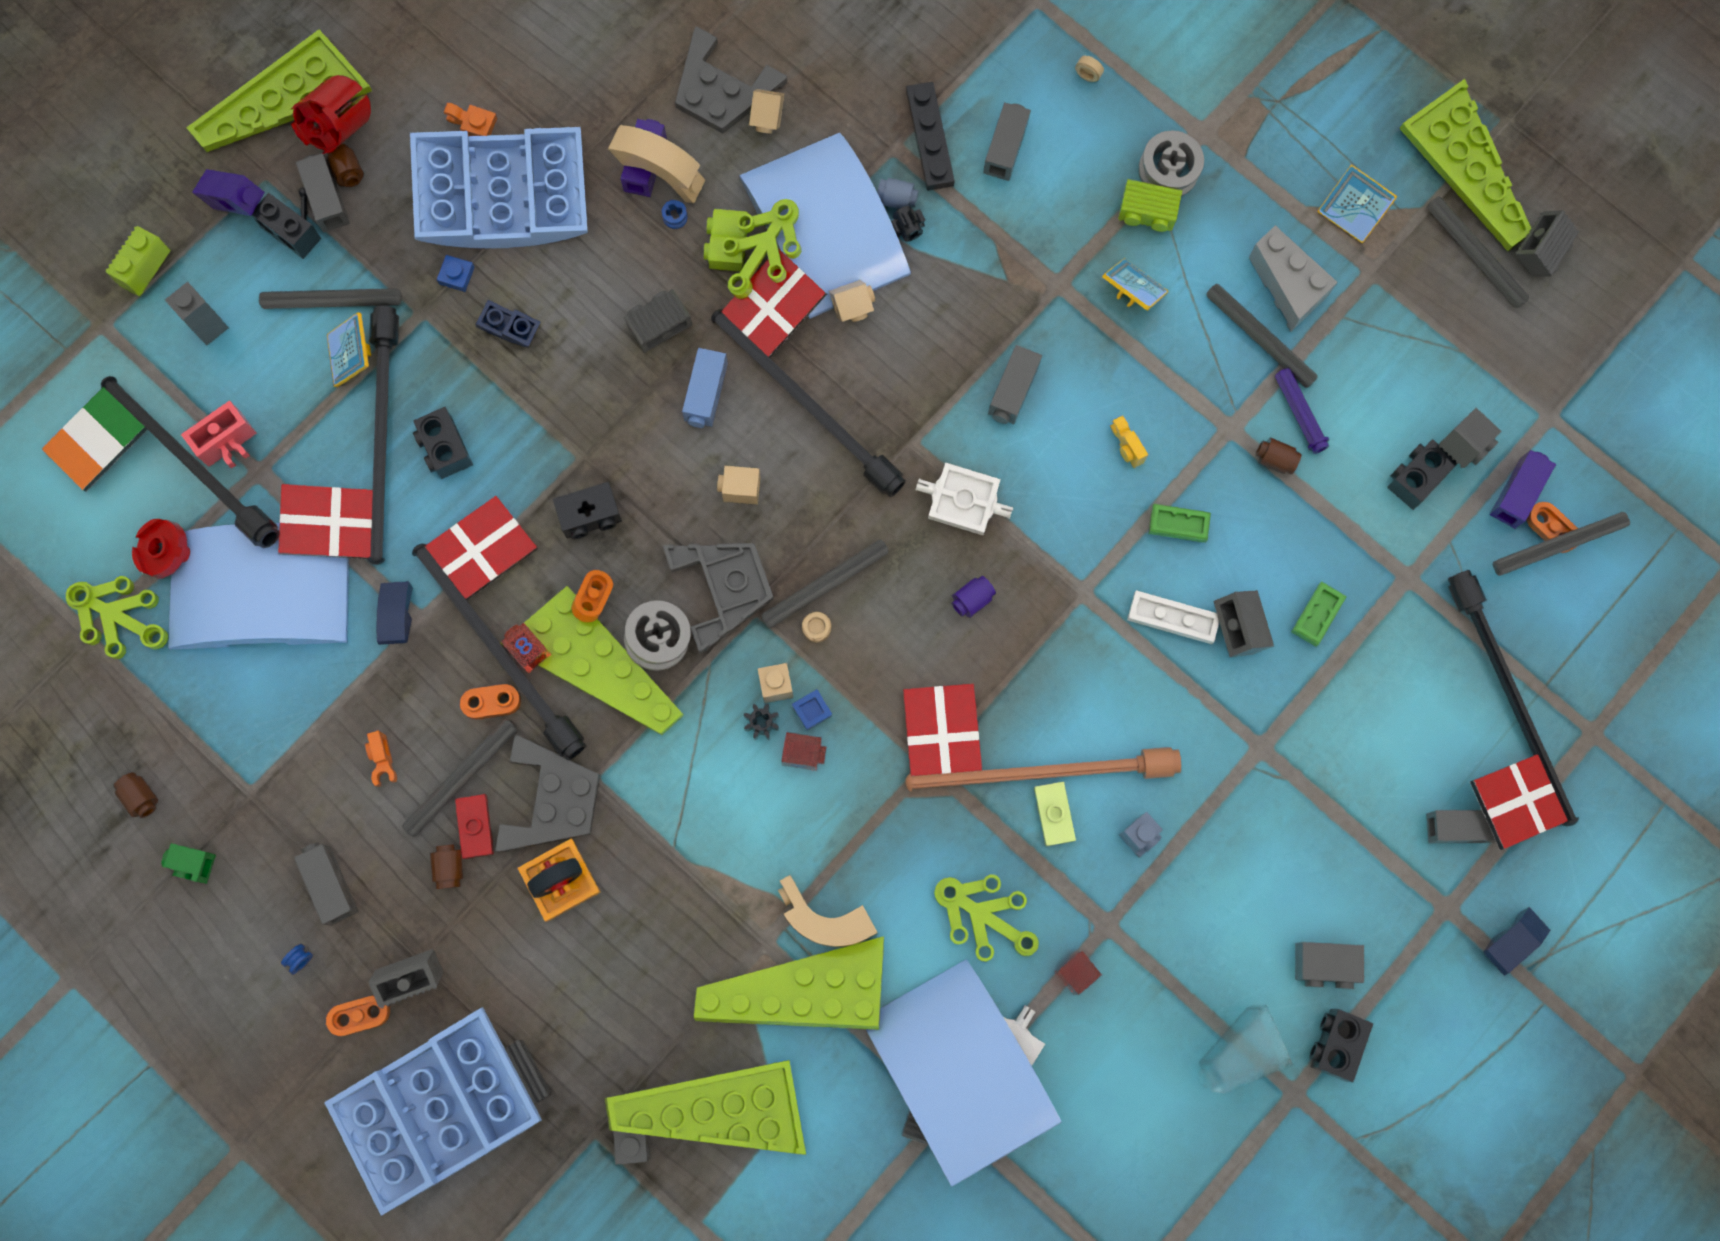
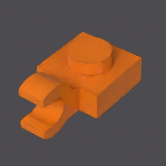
(474, 121)
(379, 752)

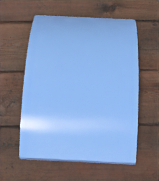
(498, 188)
(840, 217)
(254, 595)
(962, 1072)
(432, 1111)

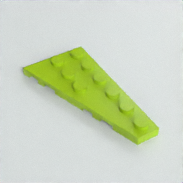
(272, 93)
(1467, 159)
(598, 664)
(816, 991)
(732, 1108)

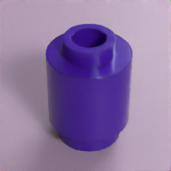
(973, 596)

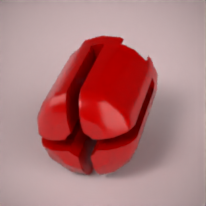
(333, 117)

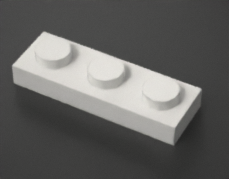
(1173, 617)

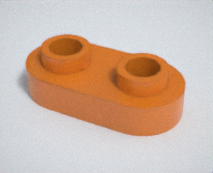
(1554, 522)
(590, 597)
(490, 701)
(359, 1016)

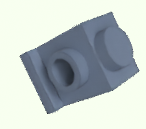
(1142, 834)

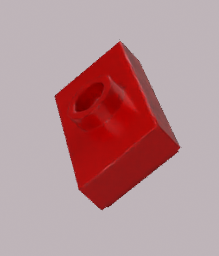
(474, 826)

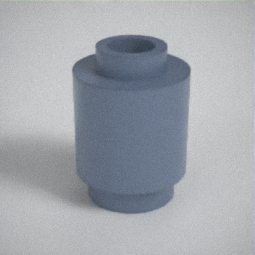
(897, 193)

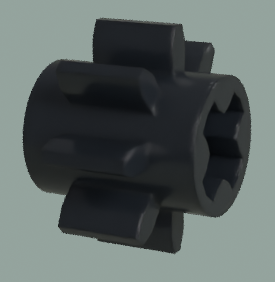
(908, 223)
(765, 715)

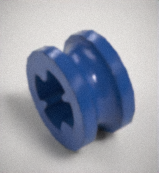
(680, 208)
(296, 958)

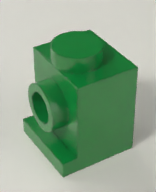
(188, 863)

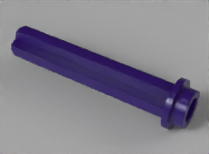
(1302, 411)

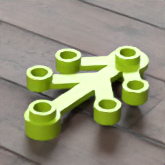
(764, 243)
(112, 613)
(982, 913)

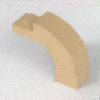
(656, 154)
(825, 931)

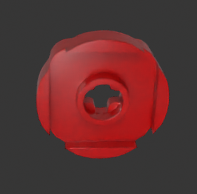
(173, 550)

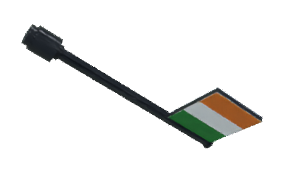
(111, 426)

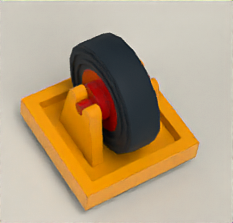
(559, 880)

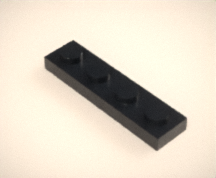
(930, 136)

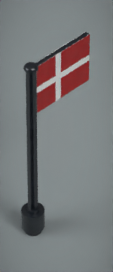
(765, 322)
(346, 519)
(469, 560)
(1527, 794)

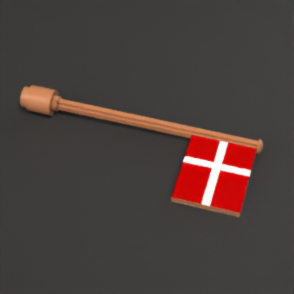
(947, 746)

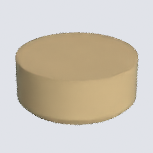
(1089, 68)
(816, 627)

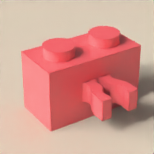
(219, 435)

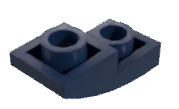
(507, 324)
(392, 613)

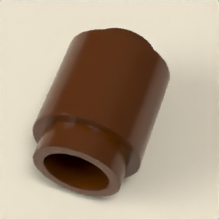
(345, 166)
(1278, 456)
(135, 795)
(446, 867)

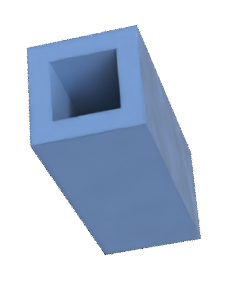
(704, 388)

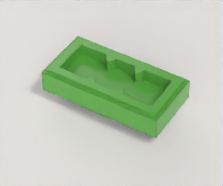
(1179, 523)
(1318, 614)

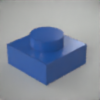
(455, 273)
(812, 710)

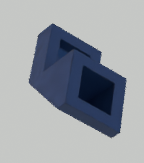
(1517, 942)

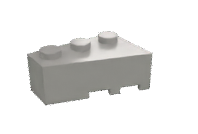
(1291, 276)

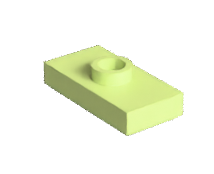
(1054, 814)

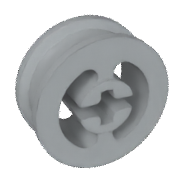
(1176, 149)
(657, 618)

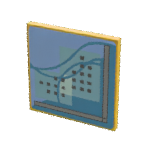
(1357, 203)
(1135, 284)
(348, 350)

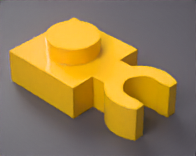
(1130, 445)

